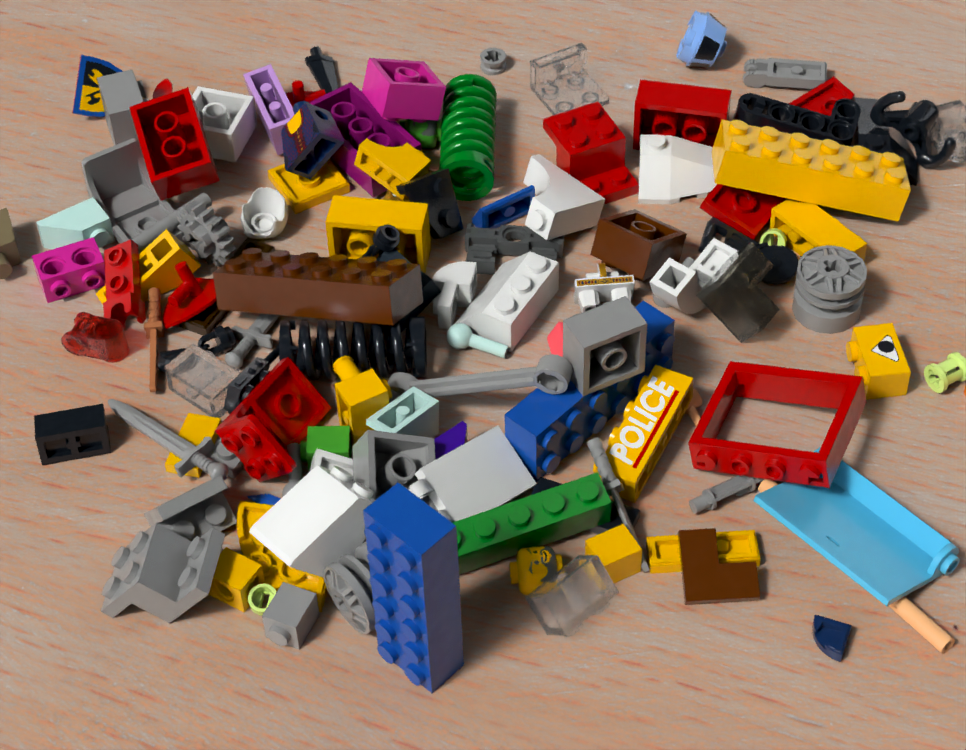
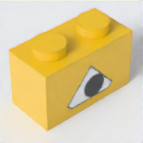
(879, 360)

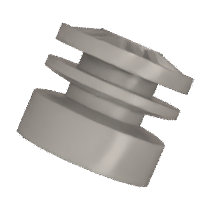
(829, 289)
(351, 589)

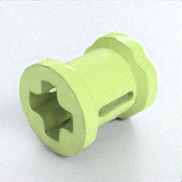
(941, 383)

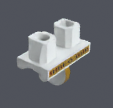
(602, 288)

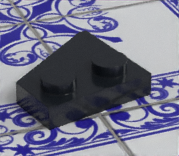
(438, 192)

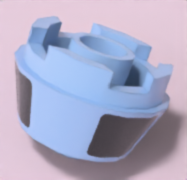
(702, 41)

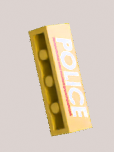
(647, 428)

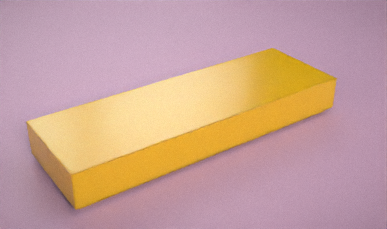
(732, 548)

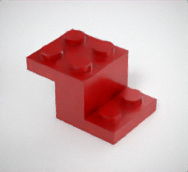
(592, 150)

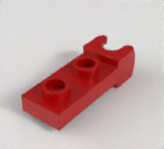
(123, 283)

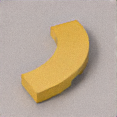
(274, 569)

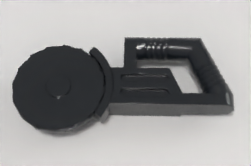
(782, 258)

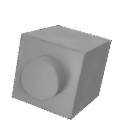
(290, 615)

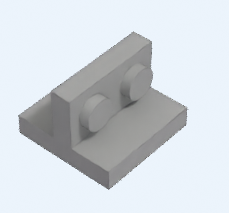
(195, 511)

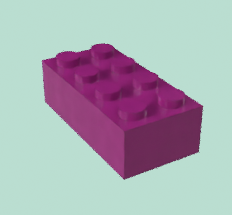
(356, 122)

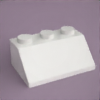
(513, 299)

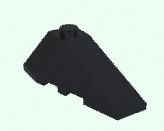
(883, 138)

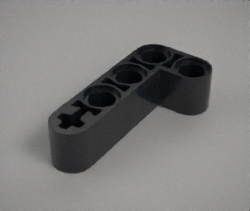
(791, 119)

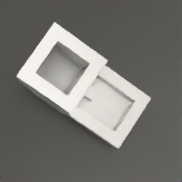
(457, 289)

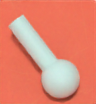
(461, 336)

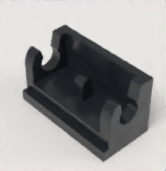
(72, 434)

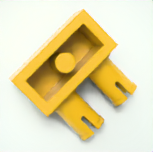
(358, 396)

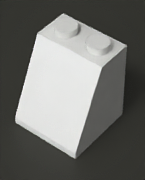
(316, 520)

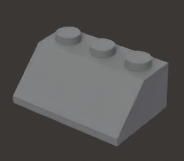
(390, 458)

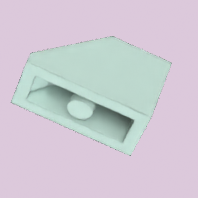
(76, 224)
(408, 414)

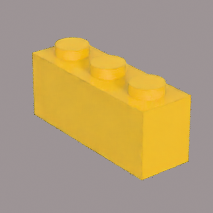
(811, 227)

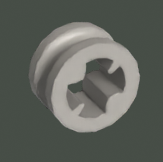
(493, 61)

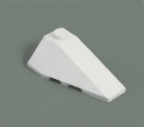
(673, 169)

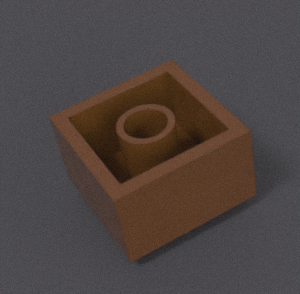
(636, 243)

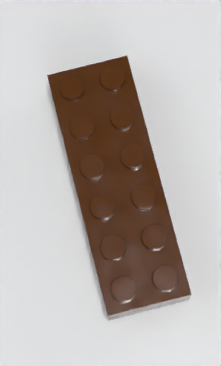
(319, 286)

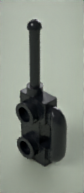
(248, 380)

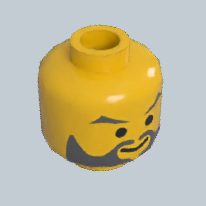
(534, 567)

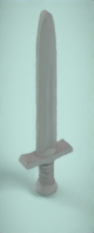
(249, 337)
(187, 452)

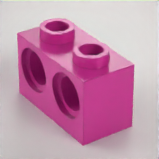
(70, 269)

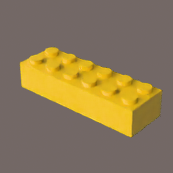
(810, 170)

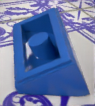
(505, 209)

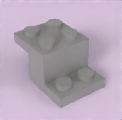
(162, 572)

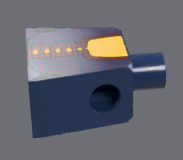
(309, 139)

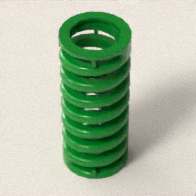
(469, 135)

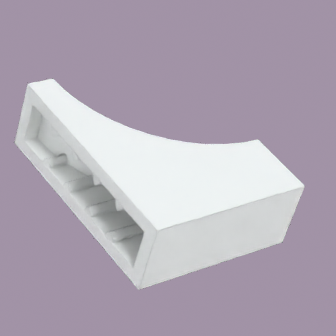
(561, 201)

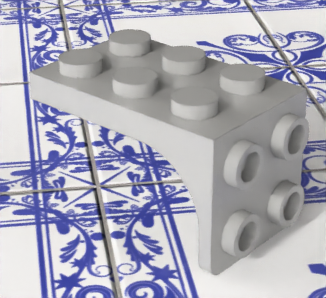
(124, 190)

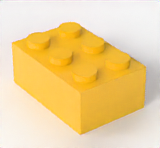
(355, 220)

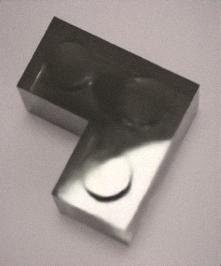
(735, 295)

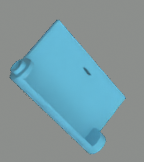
(863, 533)

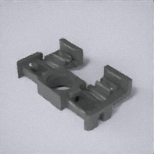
(484, 242)

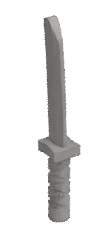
(612, 487)

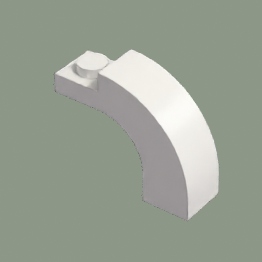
(680, 285)

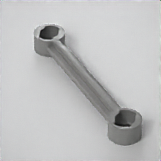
(550, 376)

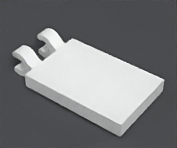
(474, 477)

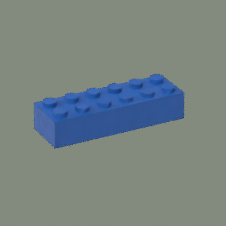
(552, 426)
(415, 586)

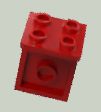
(272, 418)

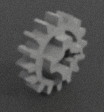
(206, 233)

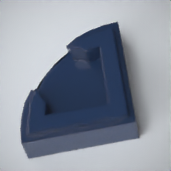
(830, 636)

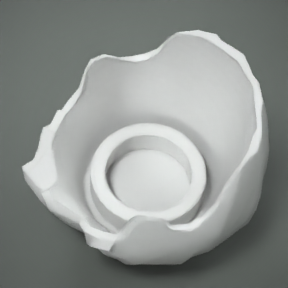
(264, 214)

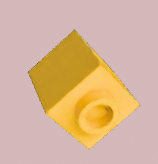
(235, 578)

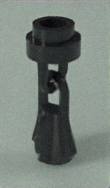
(385, 239)
(223, 336)

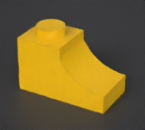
(391, 164)

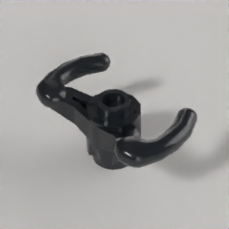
(914, 126)

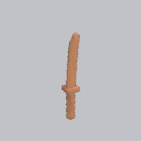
(154, 331)

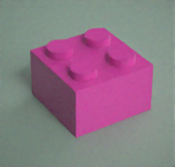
(403, 89)

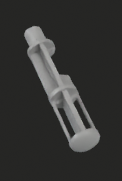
(739, 485)

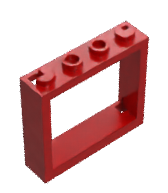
(786, 386)

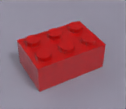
(679, 111)
(174, 144)

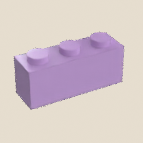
(270, 103)

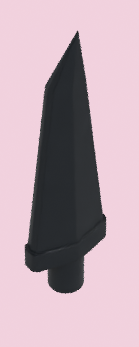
(322, 69)

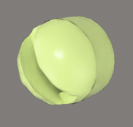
(768, 237)
(256, 597)

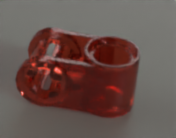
(99, 338)

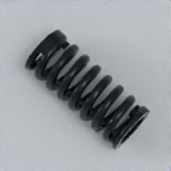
(414, 348)

